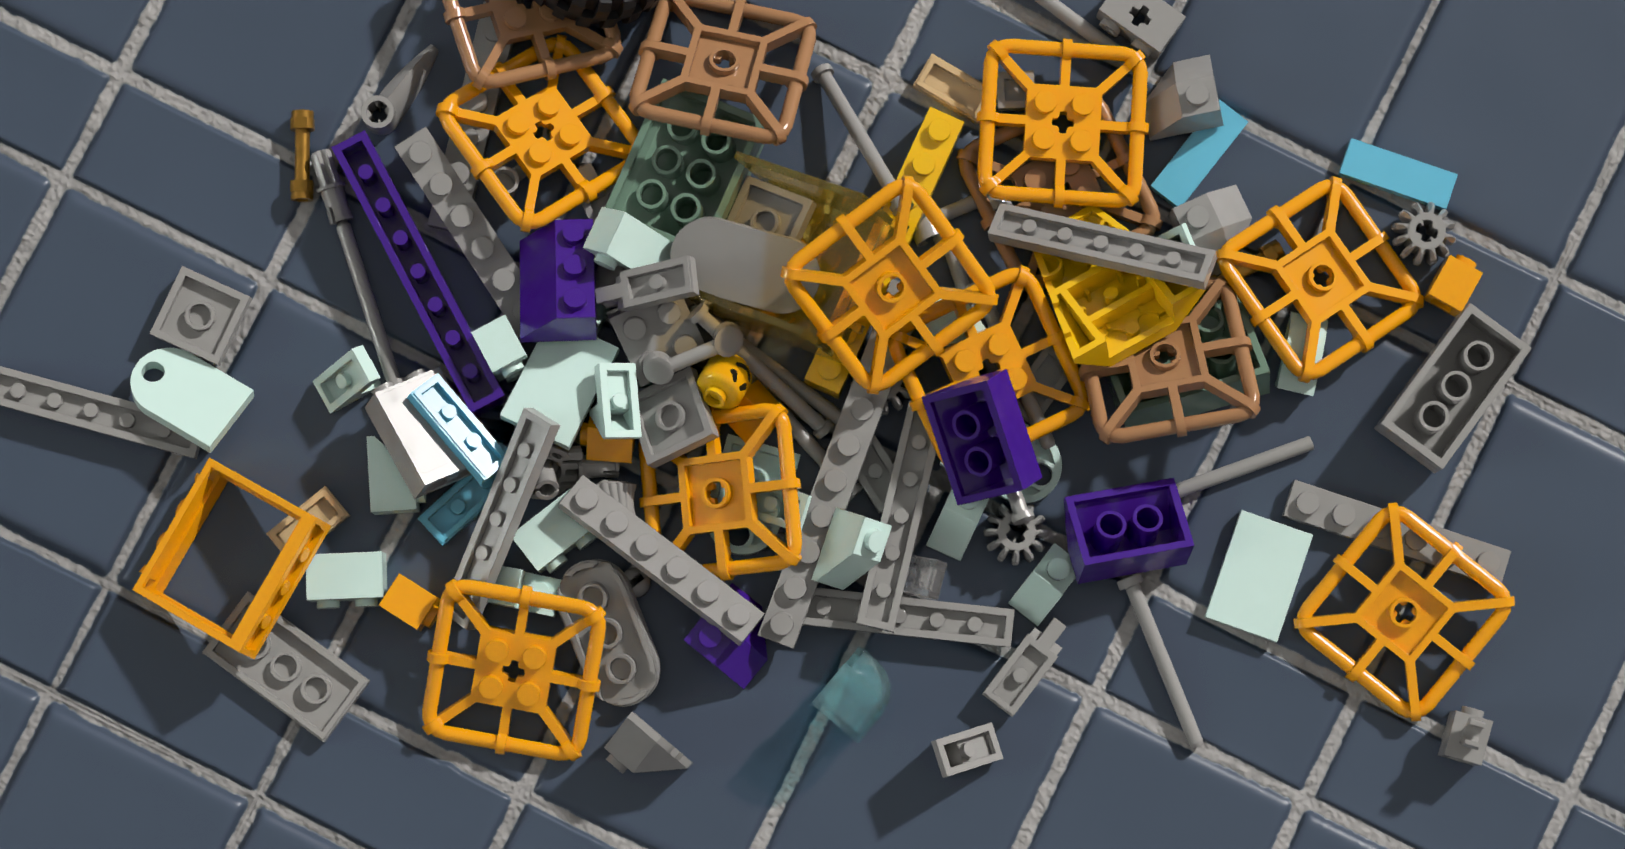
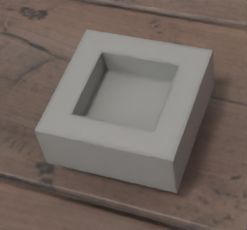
(1009, 94)

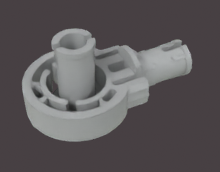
(565, 468)

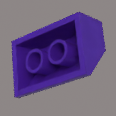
(558, 283)
(982, 437)
(1126, 530)

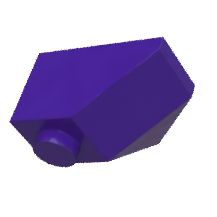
(735, 661)

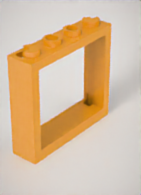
(278, 584)

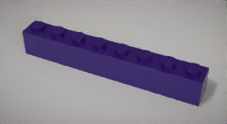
(419, 273)

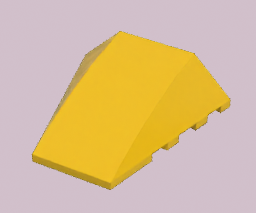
(1109, 310)

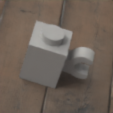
(1466, 736)

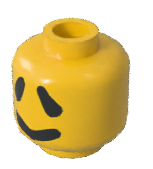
(724, 381)

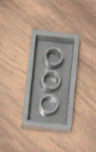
(1452, 388)

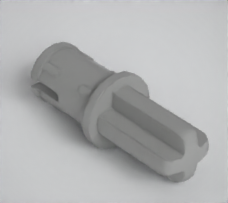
(331, 187)

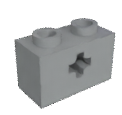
(1152, 35)

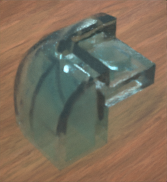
(856, 695)

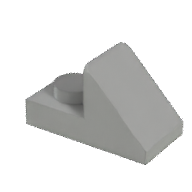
(967, 750)

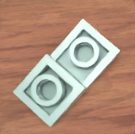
(1295, 336)

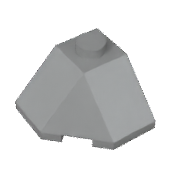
(1184, 100)
(1213, 218)
(643, 749)

